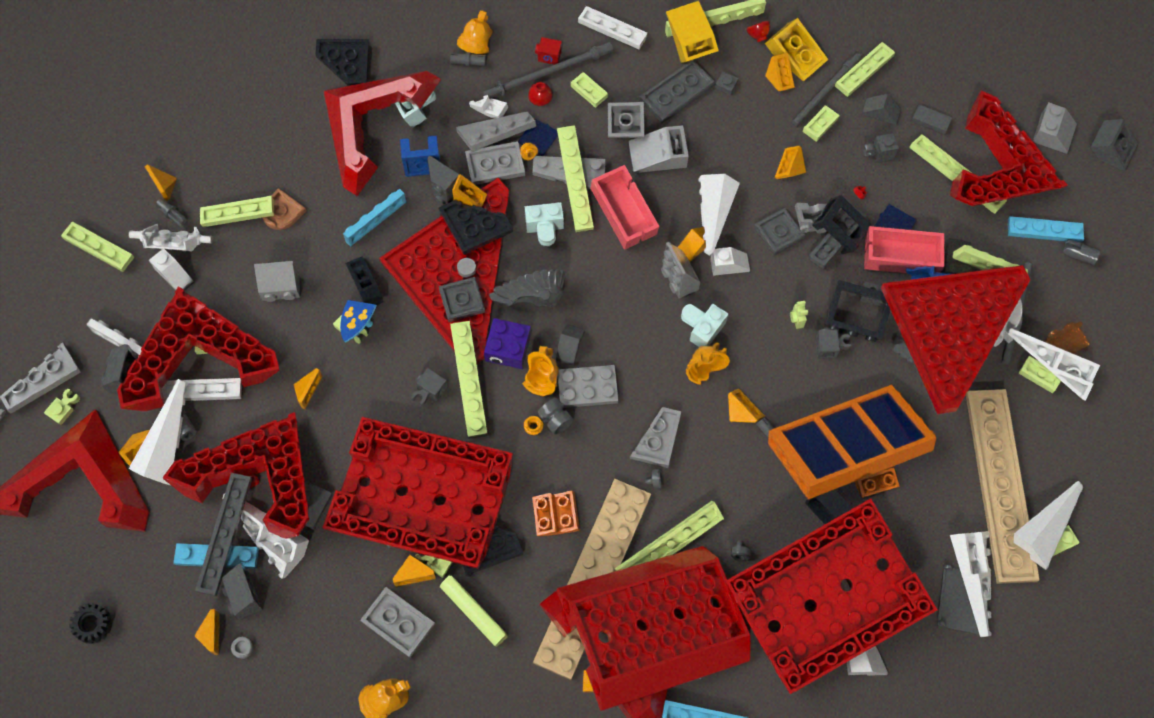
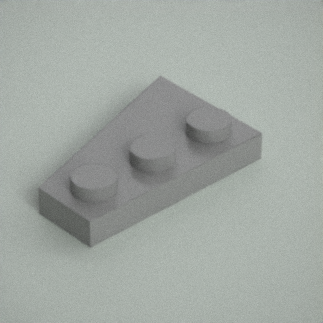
(659, 439)

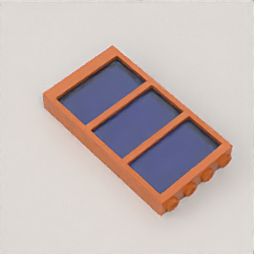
(851, 441)

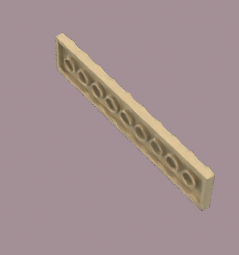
(1000, 484)
(600, 556)

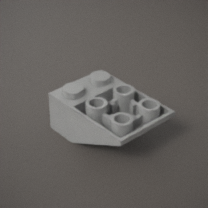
(659, 150)
(679, 271)

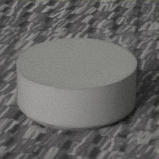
(466, 267)
(242, 647)

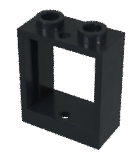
(828, 506)

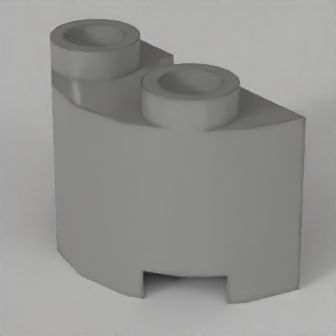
(807, 216)

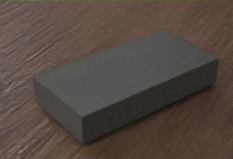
(931, 119)

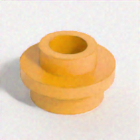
(528, 151)
(533, 420)

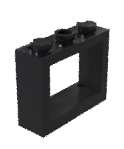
(851, 329)

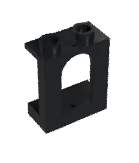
(825, 221)

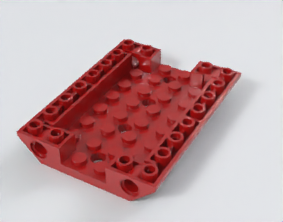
(429, 468)
(843, 620)
(670, 648)

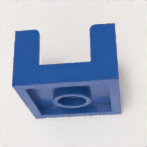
(416, 161)

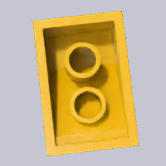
(802, 50)

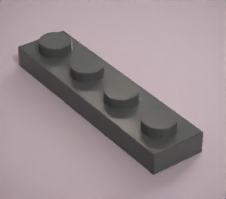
(829, 245)

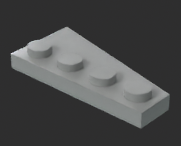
(490, 131)
(553, 168)
(40, 380)

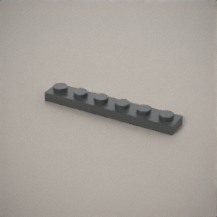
(223, 534)

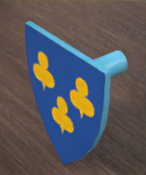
(355, 318)

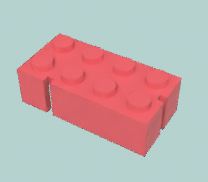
(624, 207)
(902, 249)

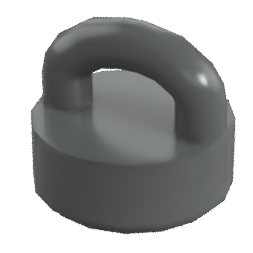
(656, 479)
(740, 551)

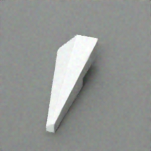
(717, 197)
(1068, 367)
(160, 444)
(1044, 531)
(281, 552)
(973, 563)
(867, 662)

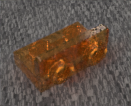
(1069, 339)

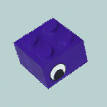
(507, 343)

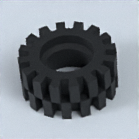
(78, 623)

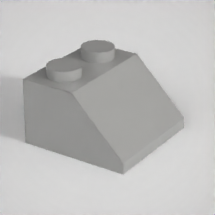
(626, 120)
(1055, 128)
(277, 281)

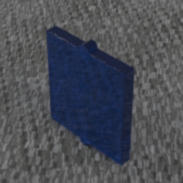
(541, 136)
(895, 219)

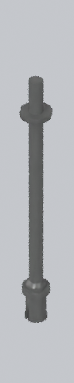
(594, 53)

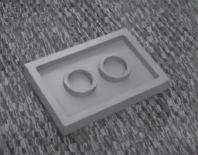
(495, 162)
(587, 386)
(397, 622)

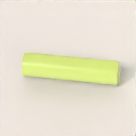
(473, 611)

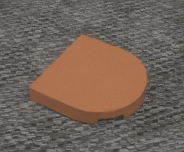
(286, 211)

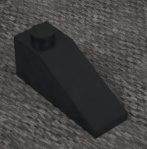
(364, 281)

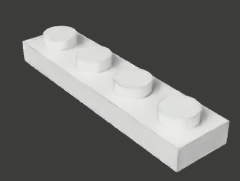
(612, 27)
(113, 336)
(207, 389)

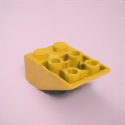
(691, 32)

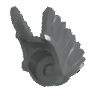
(539, 289)

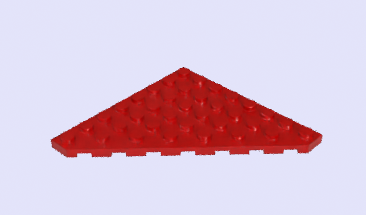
(431, 261)
(954, 325)

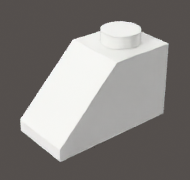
(729, 261)
(170, 270)

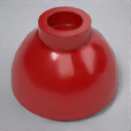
(759, 30)
(540, 94)

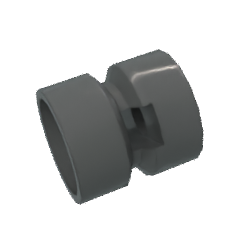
(555, 416)

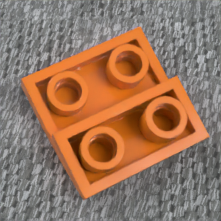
(877, 482)
(556, 513)

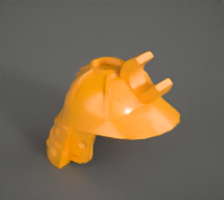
(476, 35)
(705, 361)
(542, 372)
(383, 698)

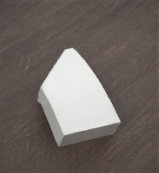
(490, 107)

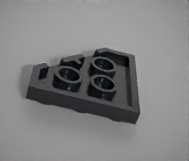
(345, 58)
(474, 225)
(503, 547)

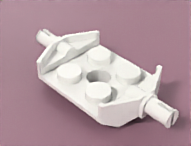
(164, 239)

